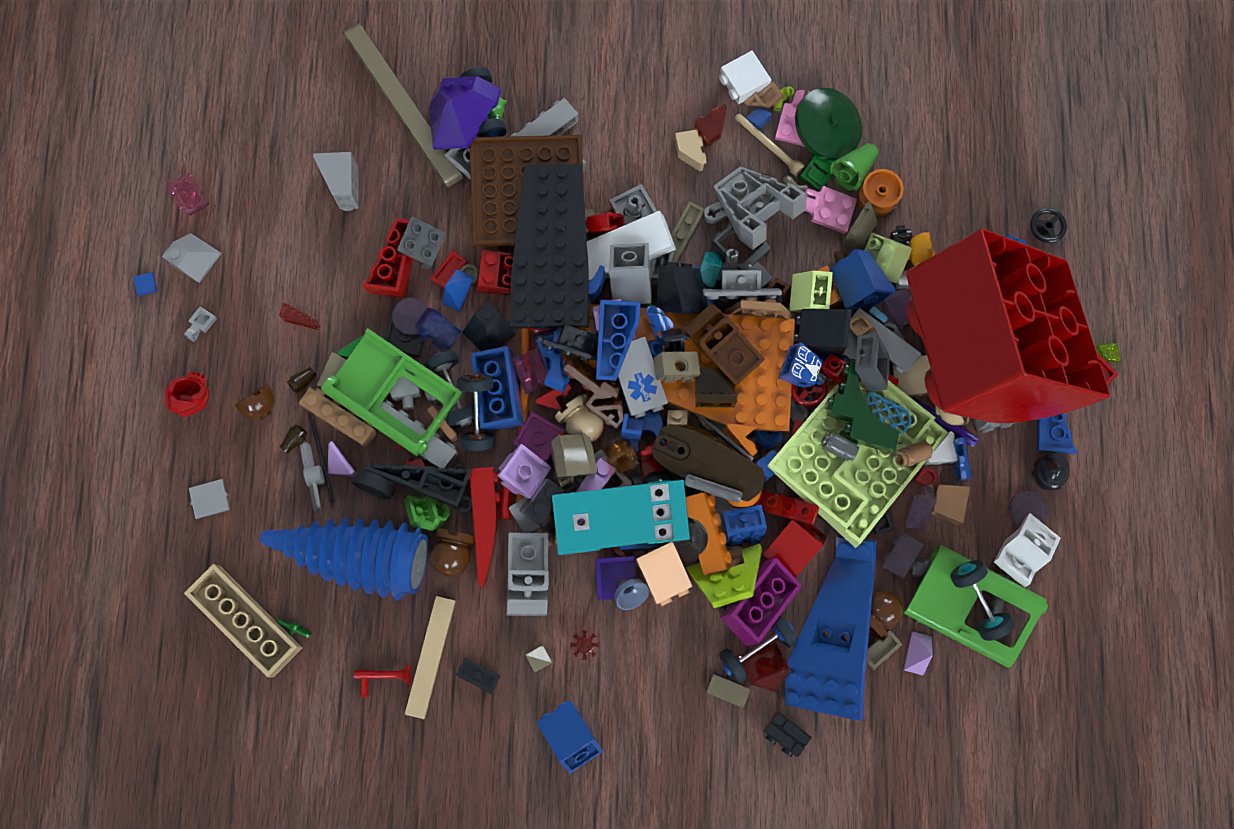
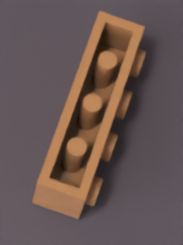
(338, 418)

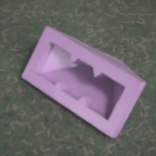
(338, 463)
(918, 653)

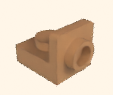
(861, 325)

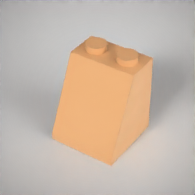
(664, 574)

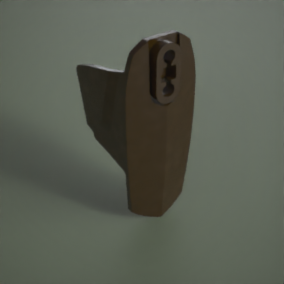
(708, 459)

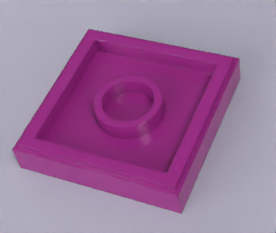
(537, 436)

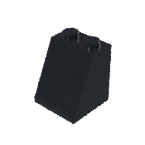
(680, 289)
(823, 330)
(540, 505)

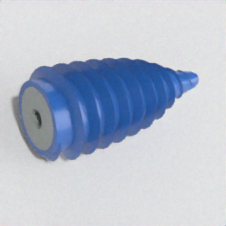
(357, 554)

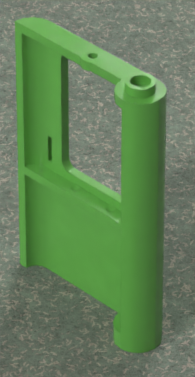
(369, 378)
(945, 606)

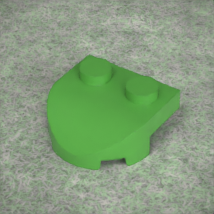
(426, 512)

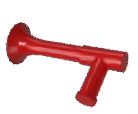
(364, 675)

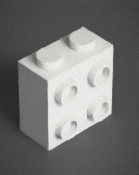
(744, 77)

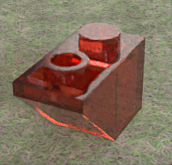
(711, 126)

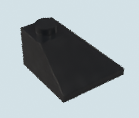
(488, 329)

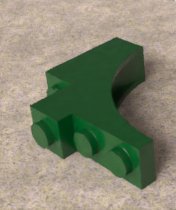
(863, 425)

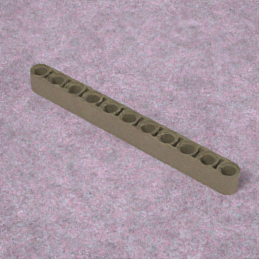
(401, 103)

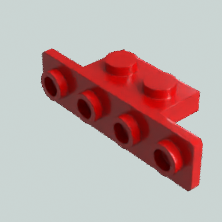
(788, 507)

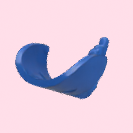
(658, 321)

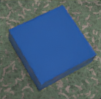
(145, 284)

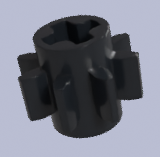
(901, 235)

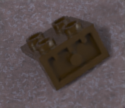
(714, 389)

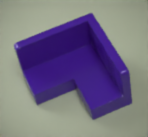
(609, 571)

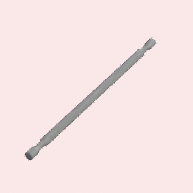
(725, 436)

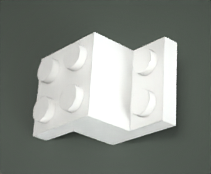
(1027, 550)

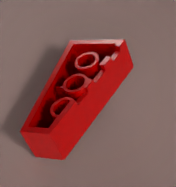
(392, 268)

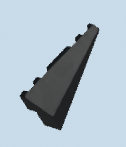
(440, 484)

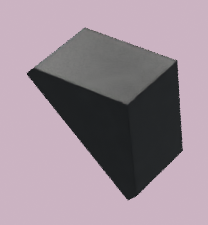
(673, 340)

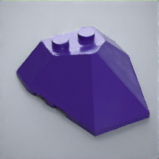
(459, 109)

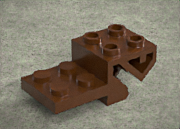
(723, 344)
(602, 395)

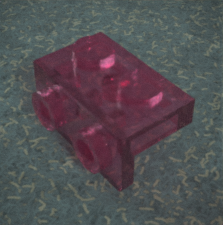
(188, 194)
(530, 370)

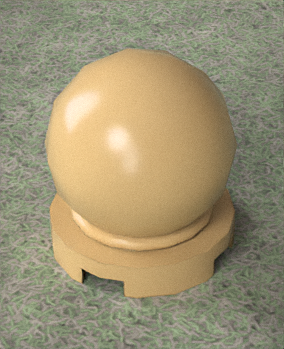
(580, 419)

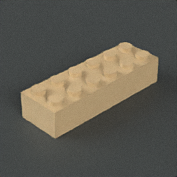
(243, 620)

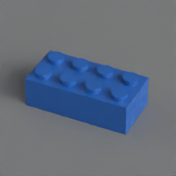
(501, 405)

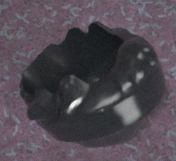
(1051, 472)

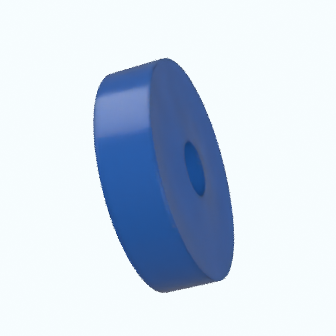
(769, 439)

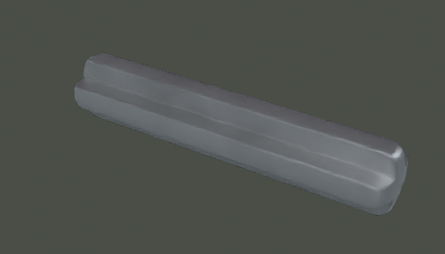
(713, 488)

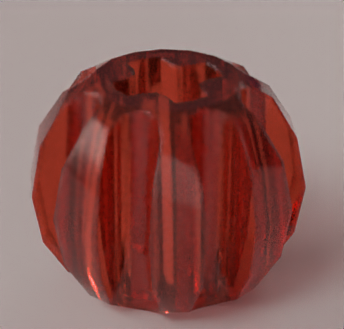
(578, 643)

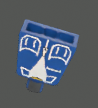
(802, 367)

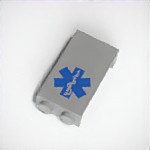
(639, 380)

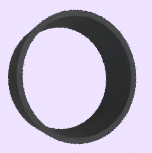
(372, 484)

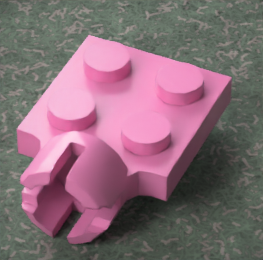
(787, 129)
(830, 208)

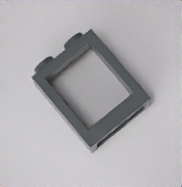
(720, 237)
(874, 365)

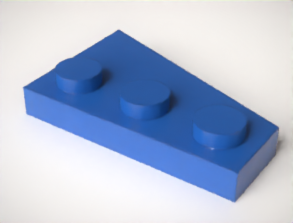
(1054, 435)

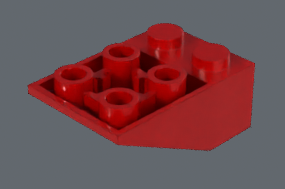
(495, 272)

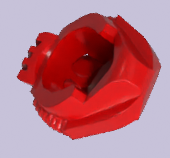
(187, 394)

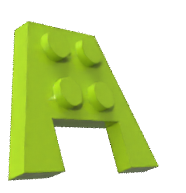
(730, 584)

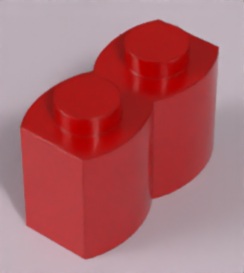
(604, 222)

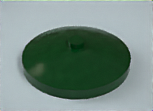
(828, 123)

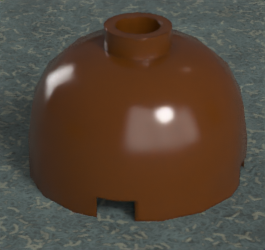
(257, 404)

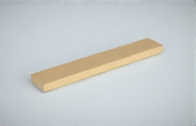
(430, 657)

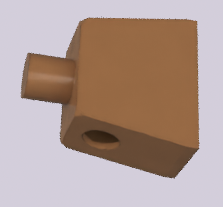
(951, 503)

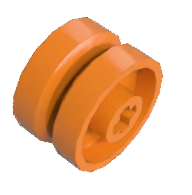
(882, 190)

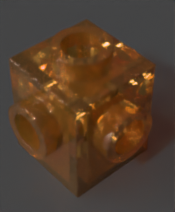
(622, 456)

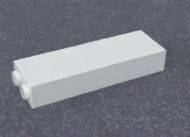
(648, 229)

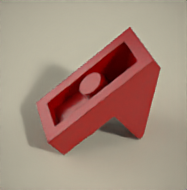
(552, 397)

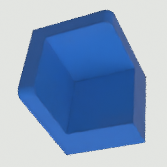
(632, 428)

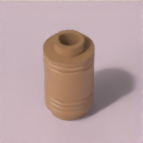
(914, 453)

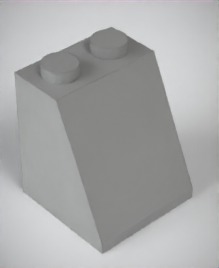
(341, 177)
(630, 272)

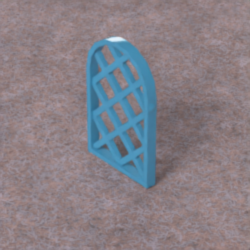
(894, 405)

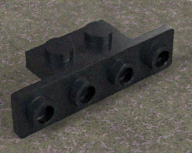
(574, 341)

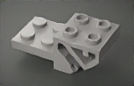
(527, 574)

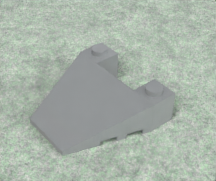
(754, 199)

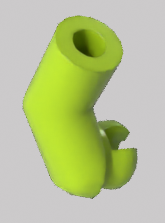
(787, 92)

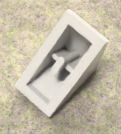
(944, 452)

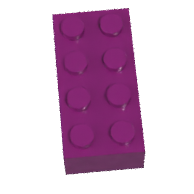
(772, 593)

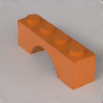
(715, 556)

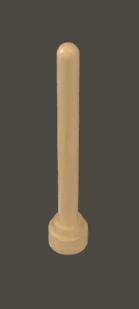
(795, 166)

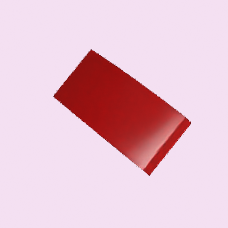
(833, 369)

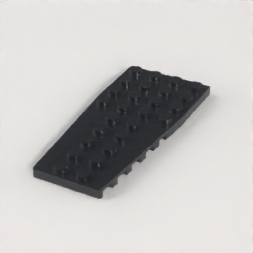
(550, 250)

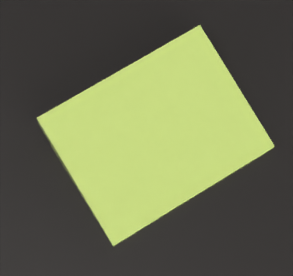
(856, 491)

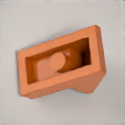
(738, 435)

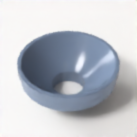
(633, 596)

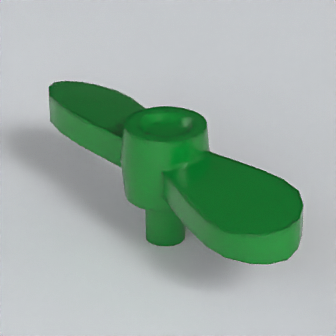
(294, 627)

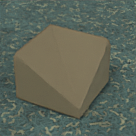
(538, 658)

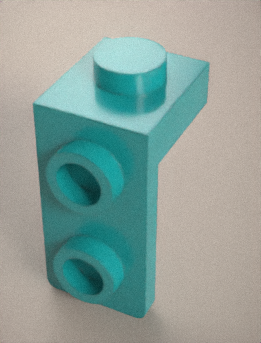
(710, 268)

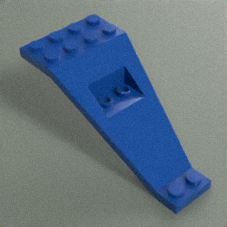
(830, 670)

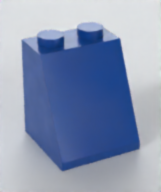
(861, 281)
(569, 736)

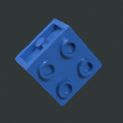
(744, 525)

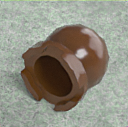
(451, 553)
(885, 613)

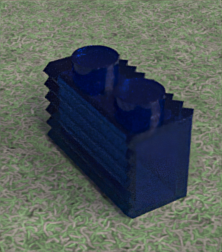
(437, 328)

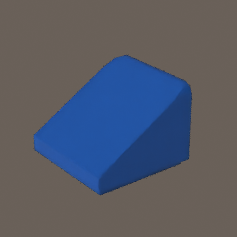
(759, 118)

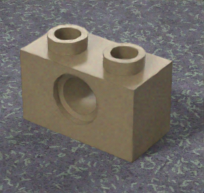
(687, 364)

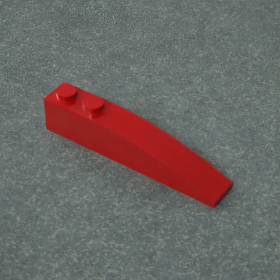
(484, 517)

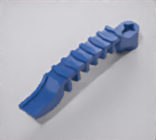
(556, 376)

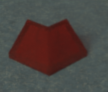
(766, 668)

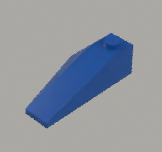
(616, 330)

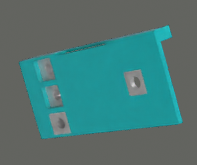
(620, 516)

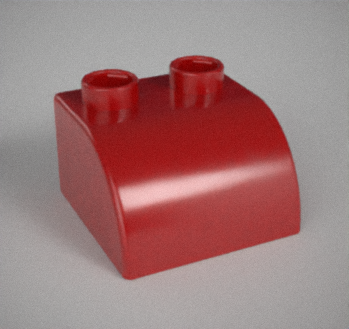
(1003, 332)

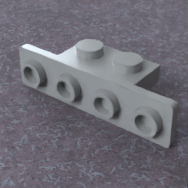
(741, 283)

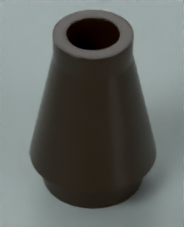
(300, 380)
(293, 438)

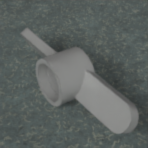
(312, 474)

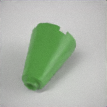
(854, 167)

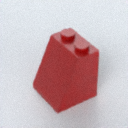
(795, 546)

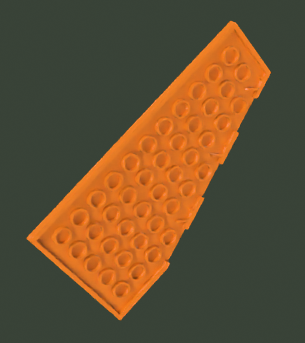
(761, 396)

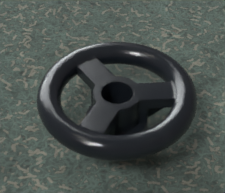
(1042, 231)

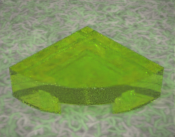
(1110, 352)

